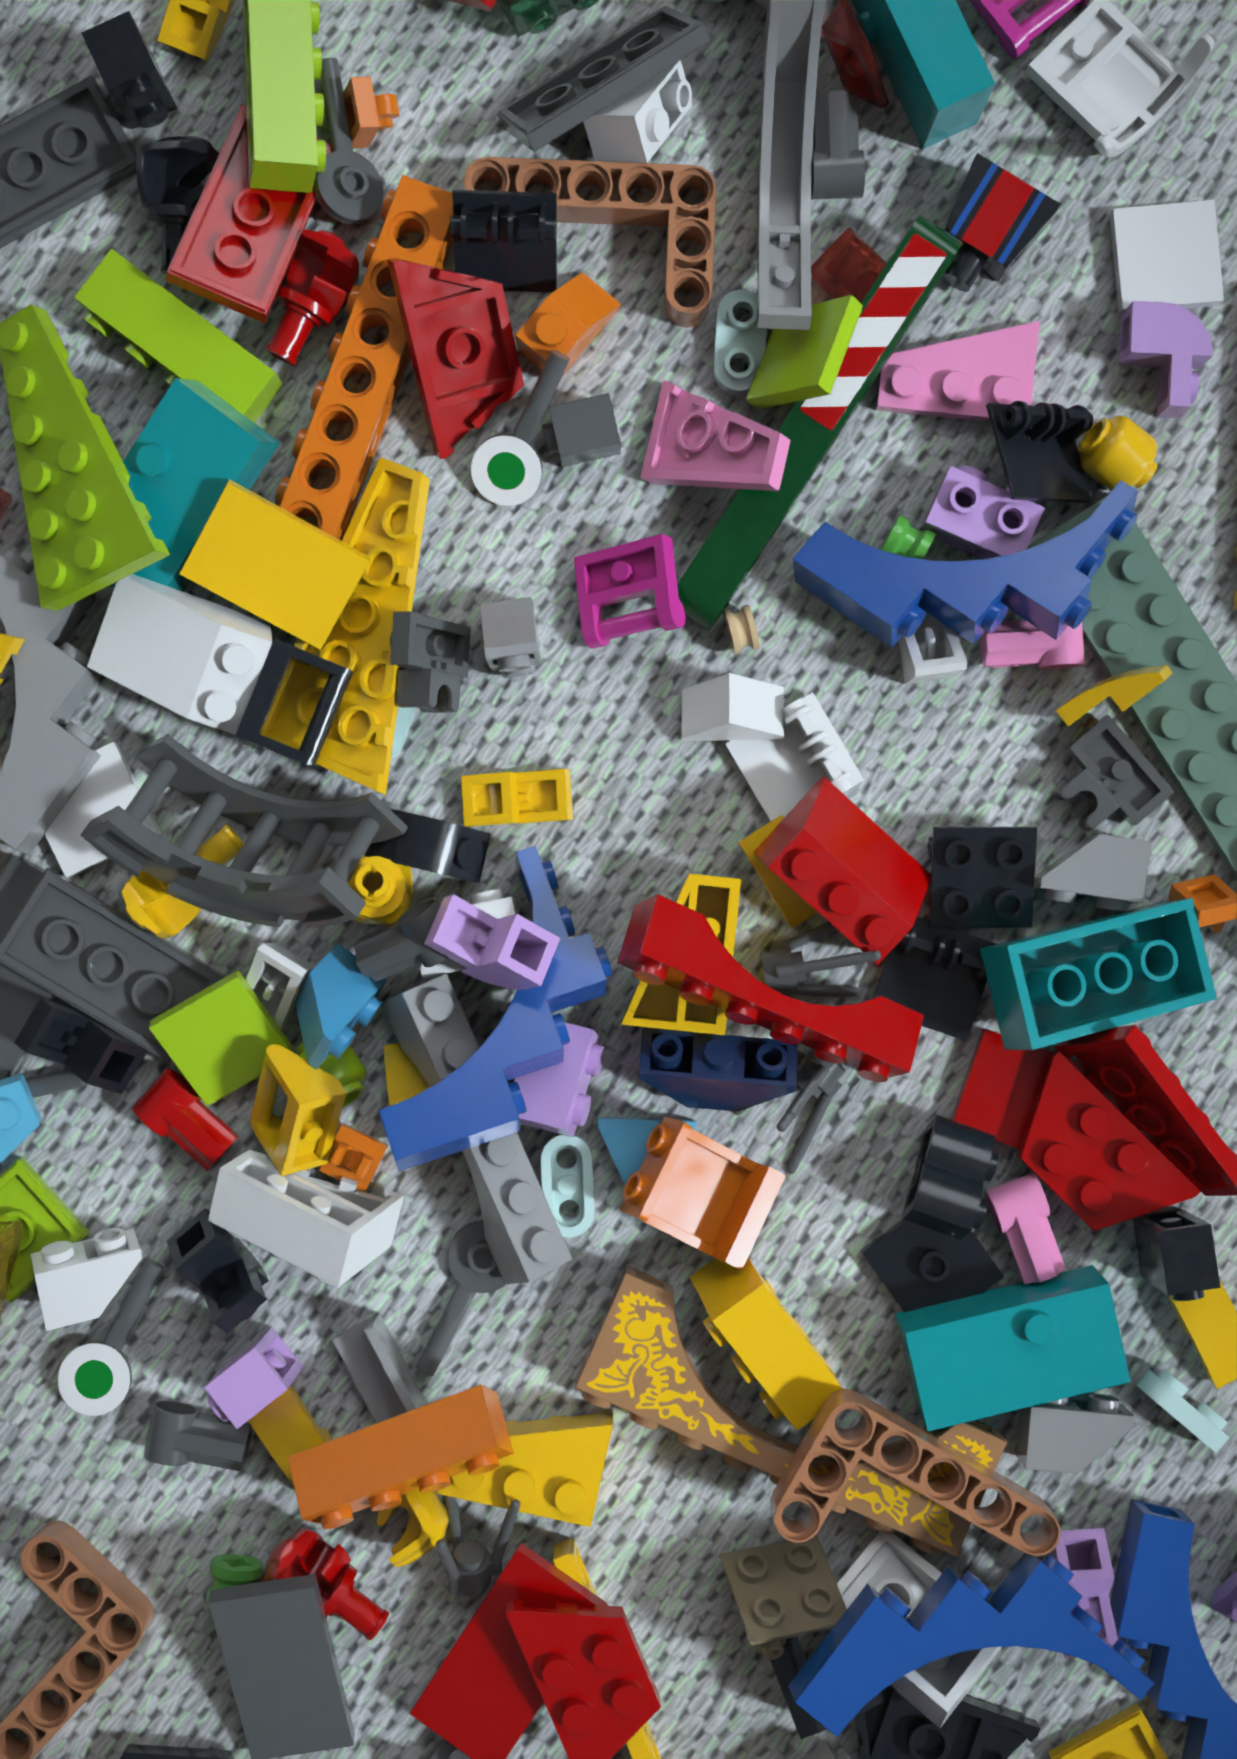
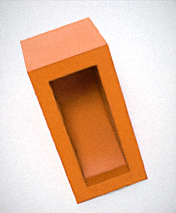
(566, 321)

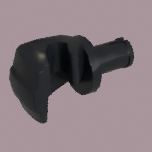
(170, 184)

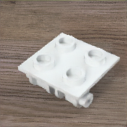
(789, 767)

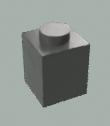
(582, 430)

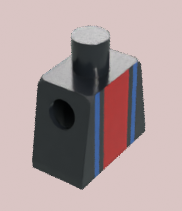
(996, 221)

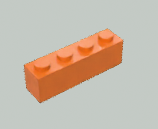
(400, 1457)

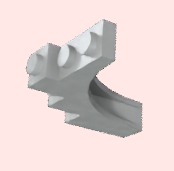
(43, 757)

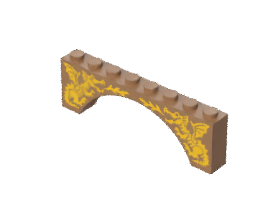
(645, 1369)

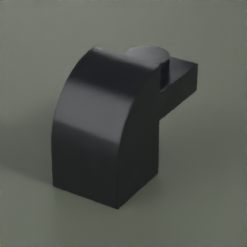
(436, 847)
(80, 1044)
(220, 1269)

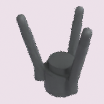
(786, 969)
(813, 1078)
(470, 1562)

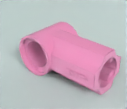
(1025, 645)
(1022, 1214)

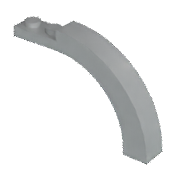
(786, 163)

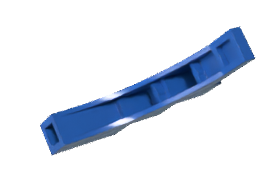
(894, 592)
(475, 1099)
(1155, 1608)
(881, 1644)

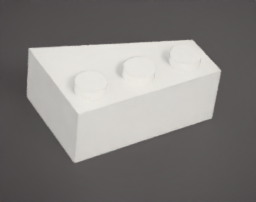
(304, 1219)

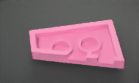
(961, 375)
(711, 446)

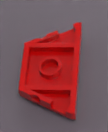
(457, 347)
(1095, 1153)
(586, 1674)

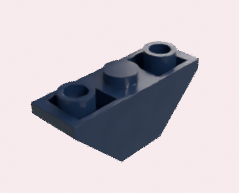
(717, 1069)

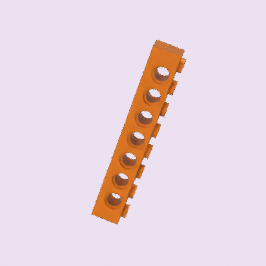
(408, 209)

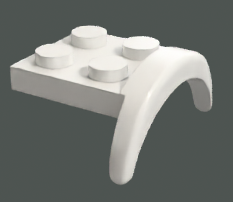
(1113, 76)

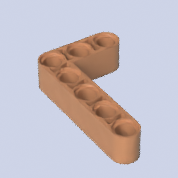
(617, 208)
(909, 1467)
(101, 1633)

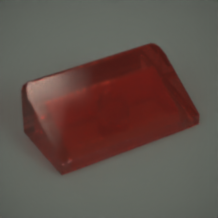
(853, 56)
(848, 267)

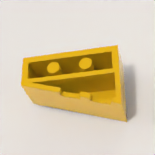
(660, 1004)
(766, 1341)
(552, 1468)

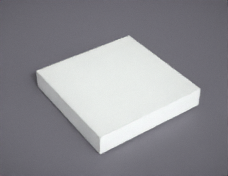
(1167, 254)
(104, 788)

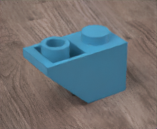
(333, 1003)

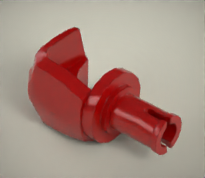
(314, 291)
(309, 1554)

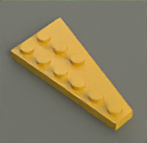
(361, 737)

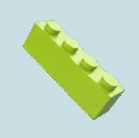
(282, 94)
(173, 336)

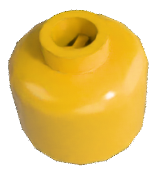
(1118, 451)

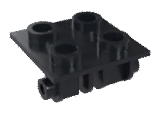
(506, 238)
(1041, 450)
(982, 876)
(936, 975)

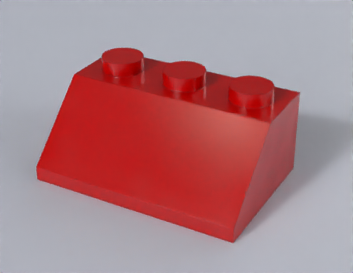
(847, 869)

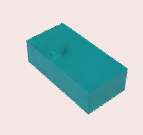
(929, 63)
(185, 464)
(1098, 974)
(1013, 1348)

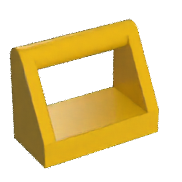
(310, 1116)

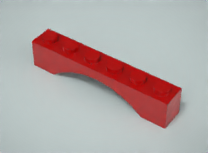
(681, 950)

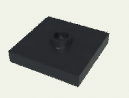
(929, 1266)

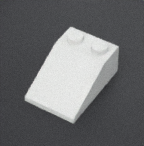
(181, 651)
(943, 1682)

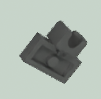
(434, 661)
(1112, 776)

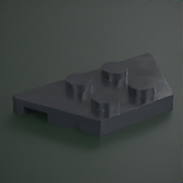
(971, 1731)

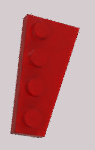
(1157, 1104)

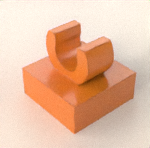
(367, 112)
(1211, 898)
(354, 1156)

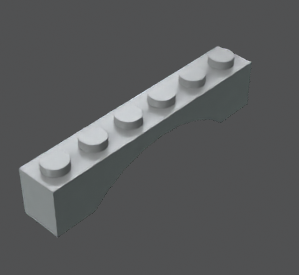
(511, 1201)

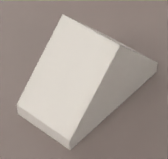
(931, 653)
(732, 710)
(277, 980)

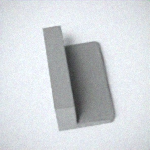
(378, 1369)

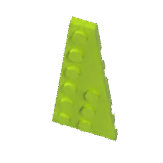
(72, 479)

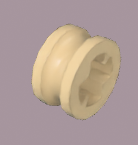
(741, 629)

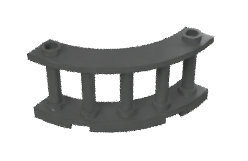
(234, 891)

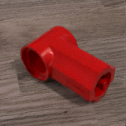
(175, 1111)

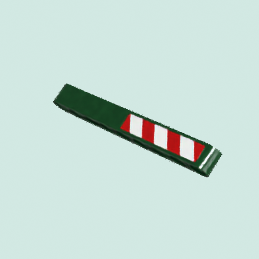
(818, 421)

